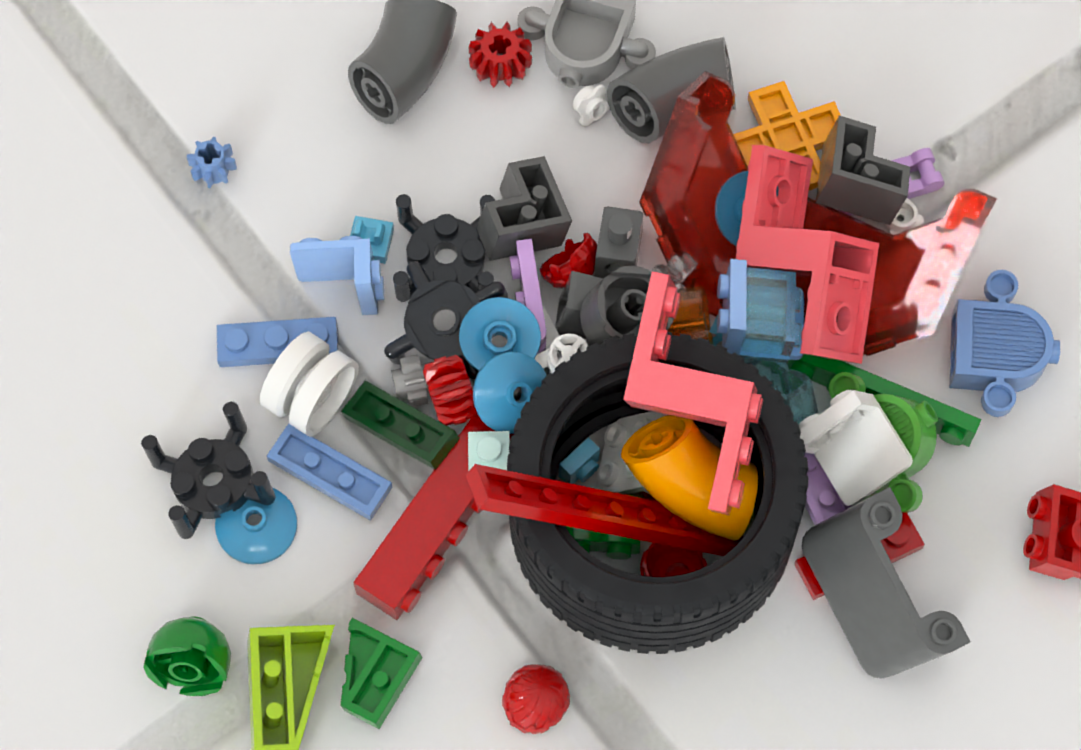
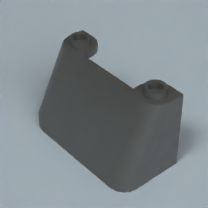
(869, 594)

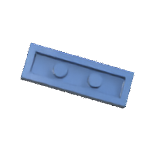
(264, 341)
(329, 472)

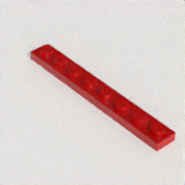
(588, 509)

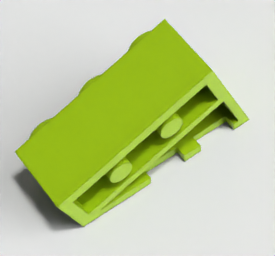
(283, 682)

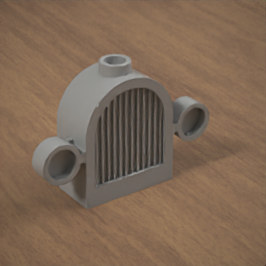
(586, 38)

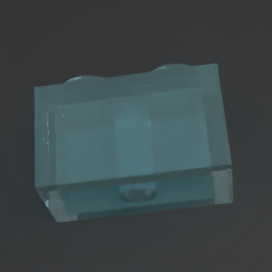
(771, 315)

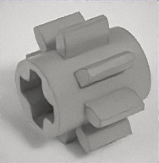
(410, 381)

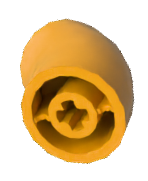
(679, 472)

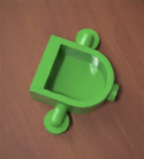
(915, 427)

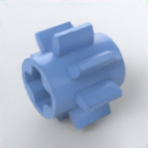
(211, 162)

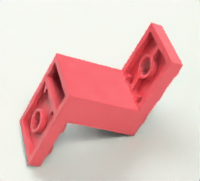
(837, 263)
(692, 393)

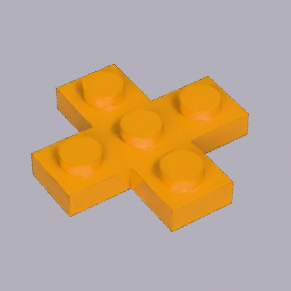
(785, 127)

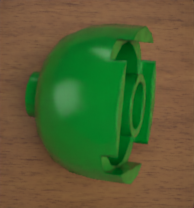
(188, 655)

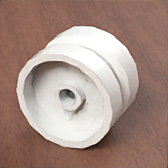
(309, 383)

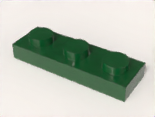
(400, 425)

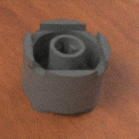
(616, 305)

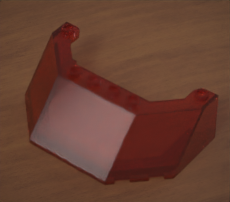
(913, 268)

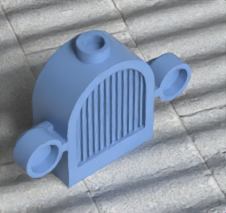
(999, 345)

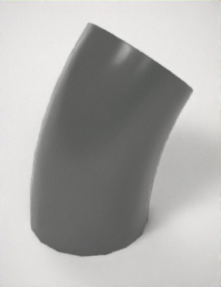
(402, 57)
(647, 94)

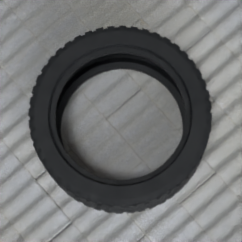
(633, 608)

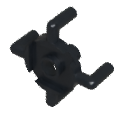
(440, 234)
(422, 308)
(203, 458)

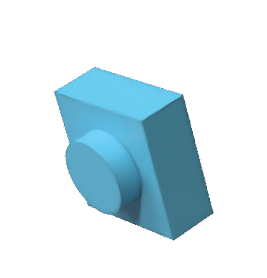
(580, 463)

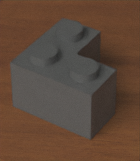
(855, 178)
(528, 210)

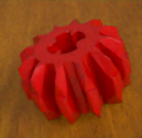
(497, 41)
(450, 390)

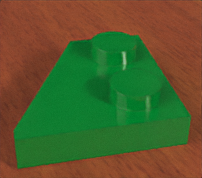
(375, 673)

